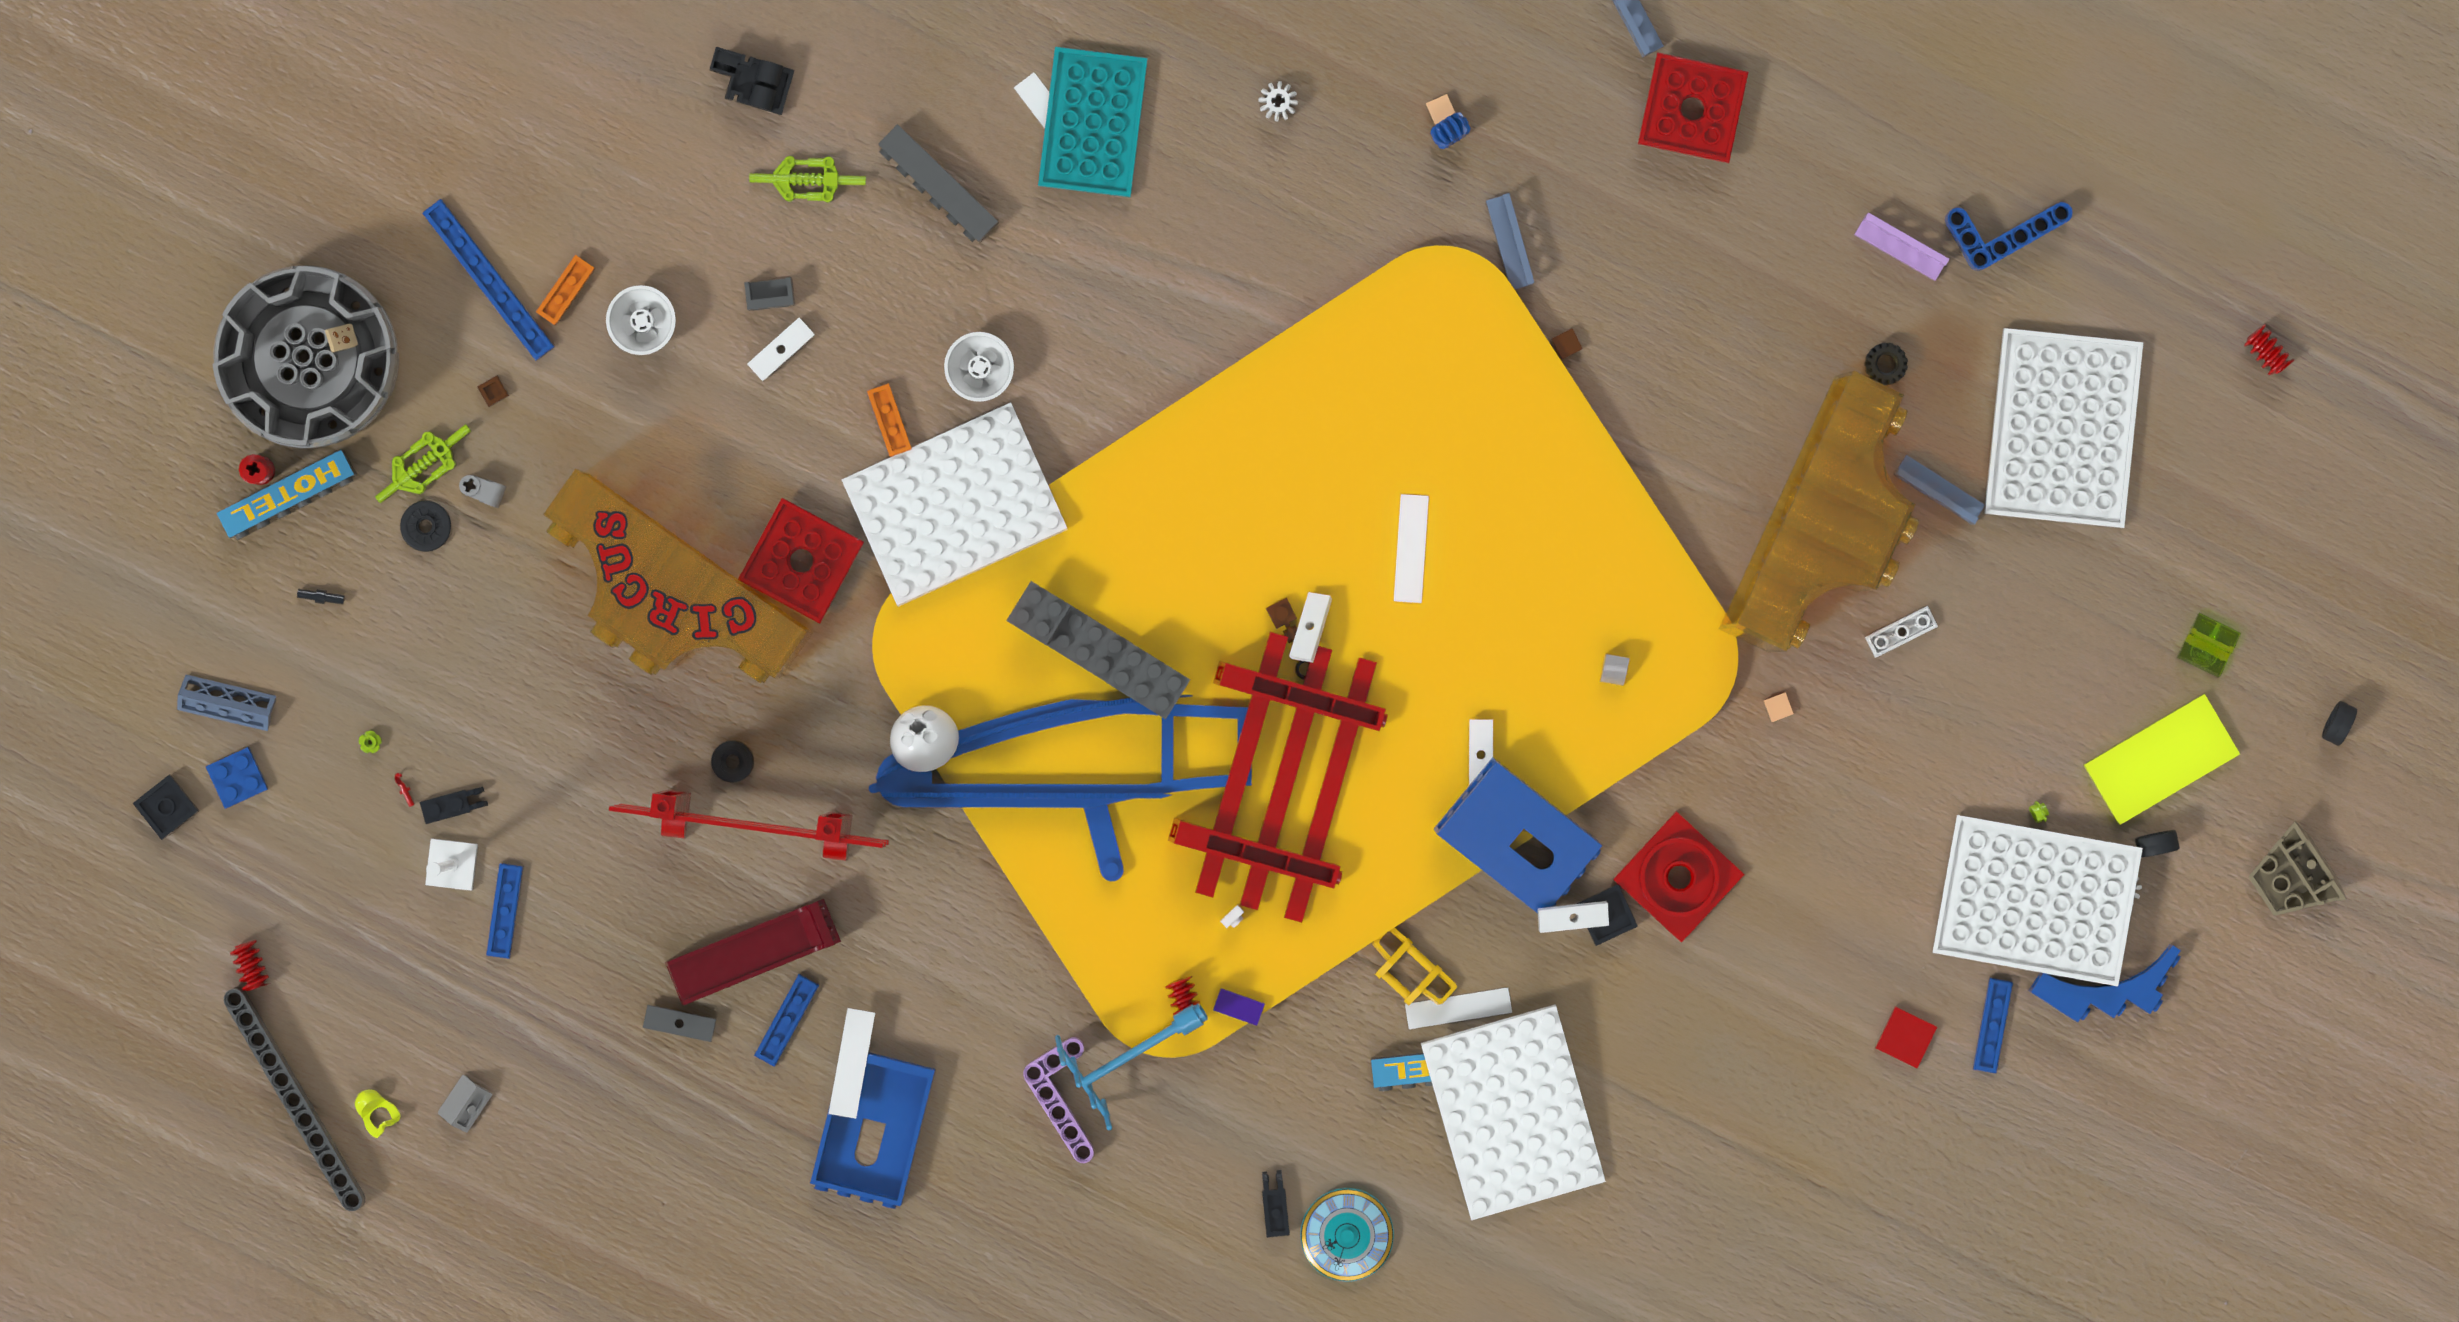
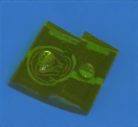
(2208, 645)

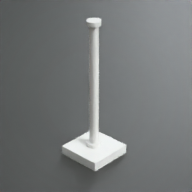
(451, 864)

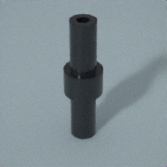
(320, 596)

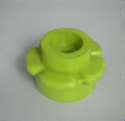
(376, 741)
(2039, 812)

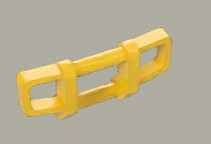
(1433, 971)

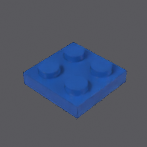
(237, 777)

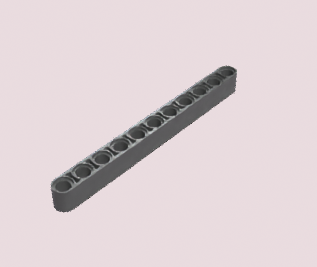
(294, 1111)

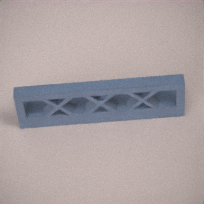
(1638, 26)
(1510, 241)
(1939, 490)
(223, 706)

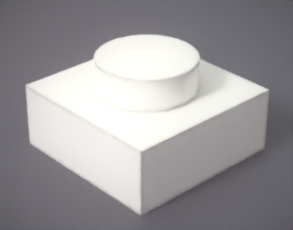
(1233, 917)

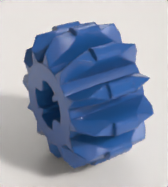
(1450, 130)

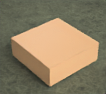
(1440, 108)
(1778, 707)

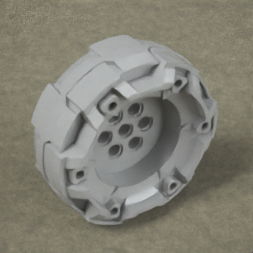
(252, 374)

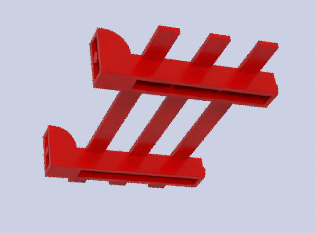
(674, 811)
(1264, 855)

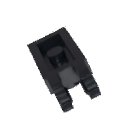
(450, 805)
(1275, 1207)

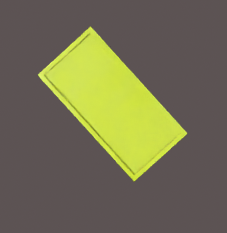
(2161, 759)

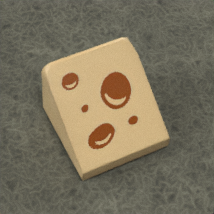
(341, 338)

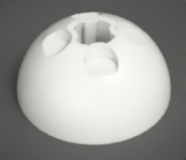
(630, 311)
(986, 352)
(931, 746)

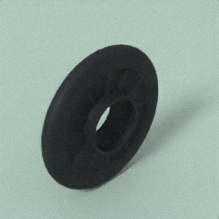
(440, 526)

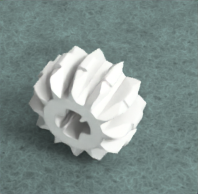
(1272, 96)

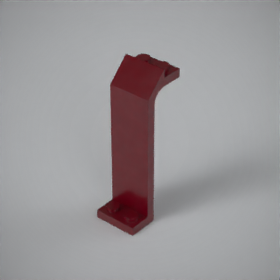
(752, 952)

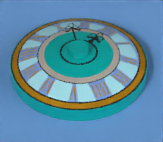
(1347, 1234)

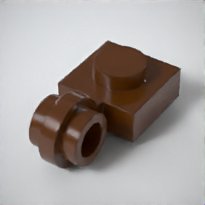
(1281, 614)

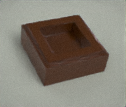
(1566, 343)
(493, 391)

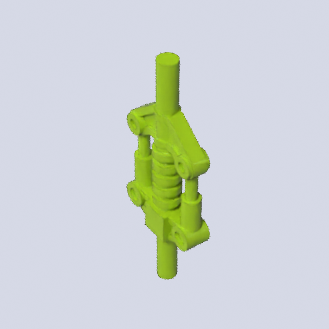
(831, 179)
(440, 449)

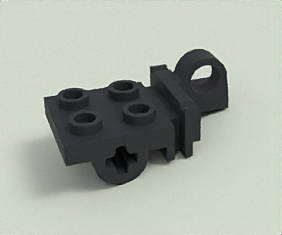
(754, 82)

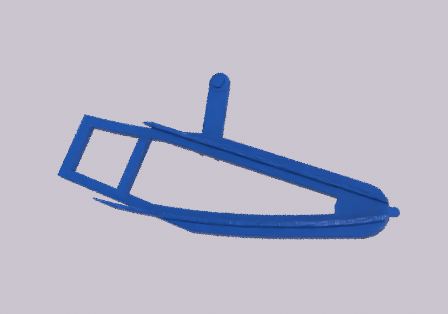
(915, 789)

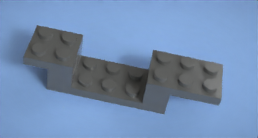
(1098, 650)

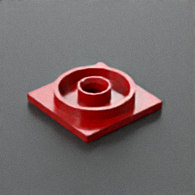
(1717, 88)
(770, 564)
(1647, 876)

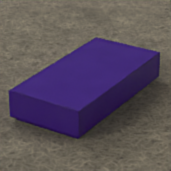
(1238, 1006)

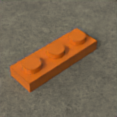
(565, 290)
(889, 420)

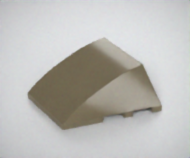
(2295, 874)

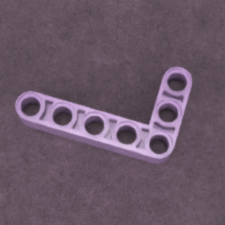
(1057, 1100)

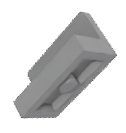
(464, 1104)

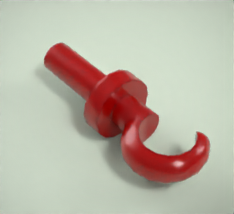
(404, 790)

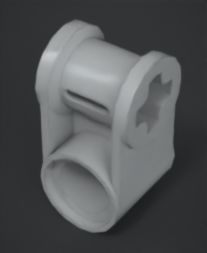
(486, 490)

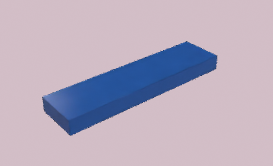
(504, 910)
(786, 1020)
(1992, 1025)

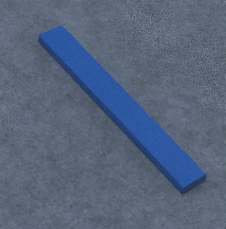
(488, 279)

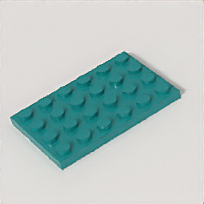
(1092, 122)

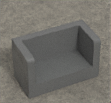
(769, 294)

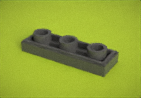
(665, 1019)

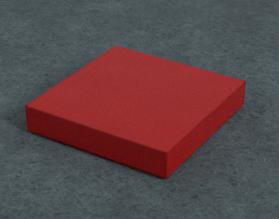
(1906, 1037)

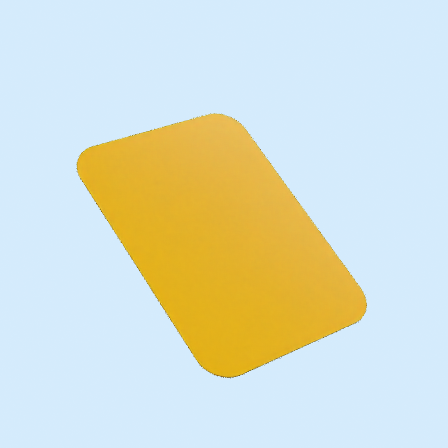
(1290, 487)

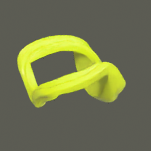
(367, 1102)

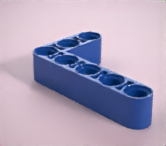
(2007, 238)

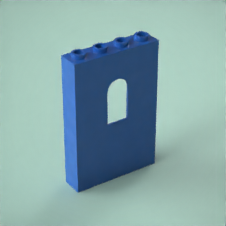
(1491, 818)
(890, 1094)

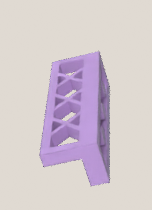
(1901, 246)

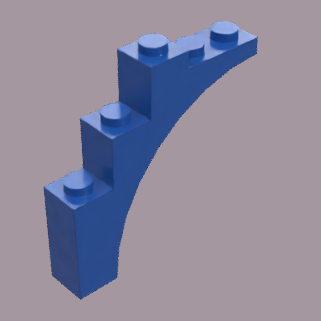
(2110, 999)

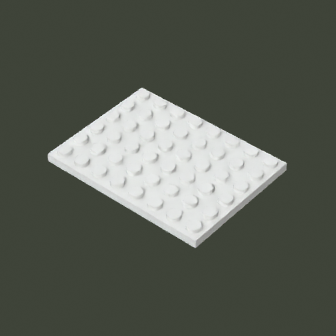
(2063, 428)
(954, 504)
(2037, 900)
(1513, 1112)

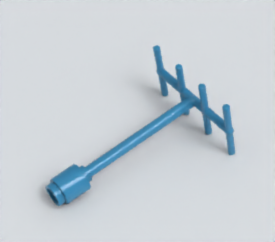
(1184, 1022)

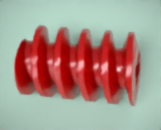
(2268, 351)
(247, 472)
(249, 966)
(1182, 994)

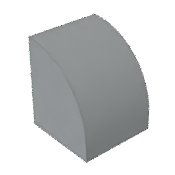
(1614, 669)

